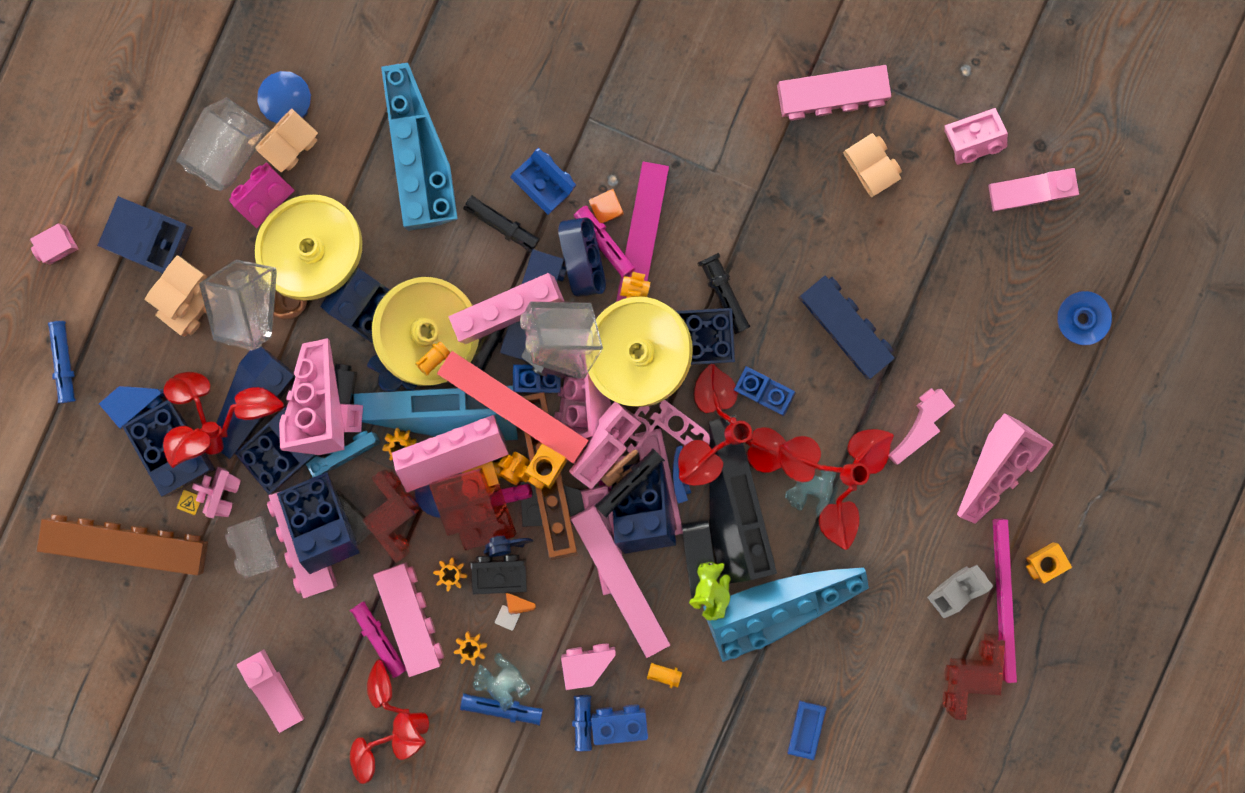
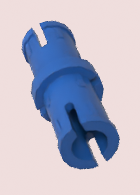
(582, 722)

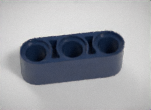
(582, 257)

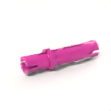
(607, 245)
(373, 631)

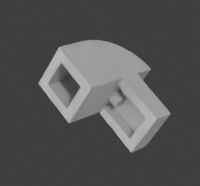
(959, 590)

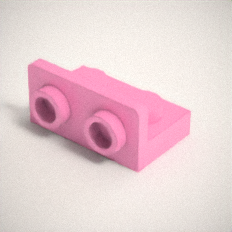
(977, 136)

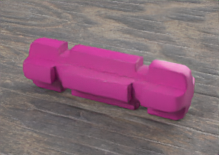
(515, 493)

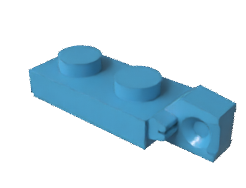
(362, 442)

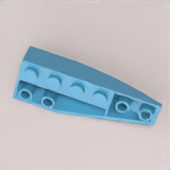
(419, 158)
(428, 411)
(780, 607)

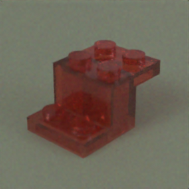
(472, 508)
(391, 515)
(974, 676)

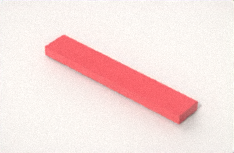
(512, 407)

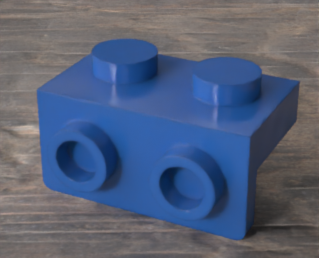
(543, 181)
(620, 725)

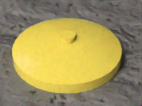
(311, 245)
(412, 320)
(642, 353)

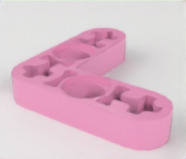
(662, 421)

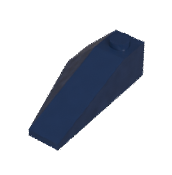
(260, 370)

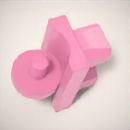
(221, 481)

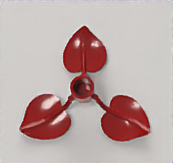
(183, 442)
(869, 449)
(697, 461)
(406, 727)

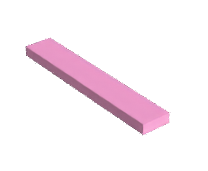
(620, 581)

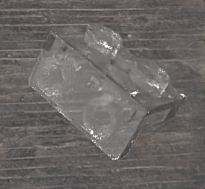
(251, 547)

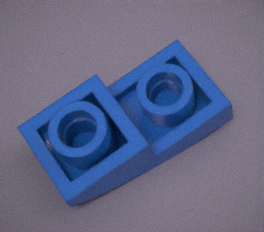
(529, 381)
(764, 391)
(680, 489)

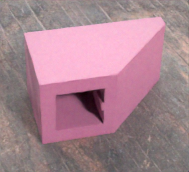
(585, 667)

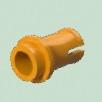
(433, 358)
(664, 675)

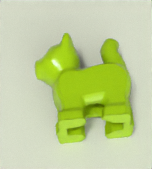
(710, 593)

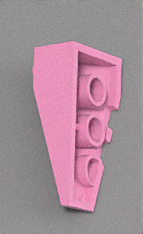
(581, 406)
(313, 410)
(1004, 458)

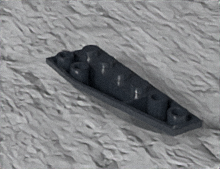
(736, 515)

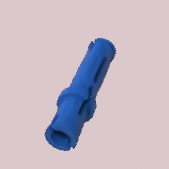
(61, 361)
(492, 707)

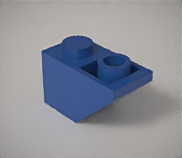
(130, 402)

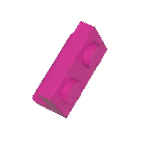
(260, 194)

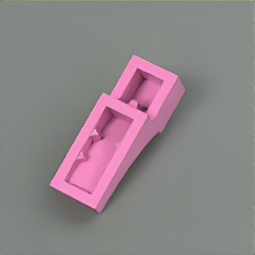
(1034, 189)
(932, 407)
(606, 445)
(270, 690)

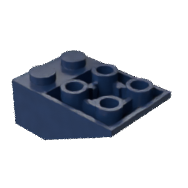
(144, 235)
(356, 302)
(710, 335)
(147, 438)
(266, 459)
(645, 516)
(317, 523)

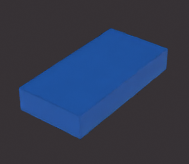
(806, 730)

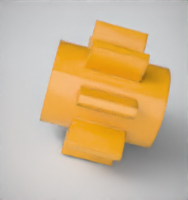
(635, 286)
(401, 437)
(514, 468)
(450, 581)
(474, 642)

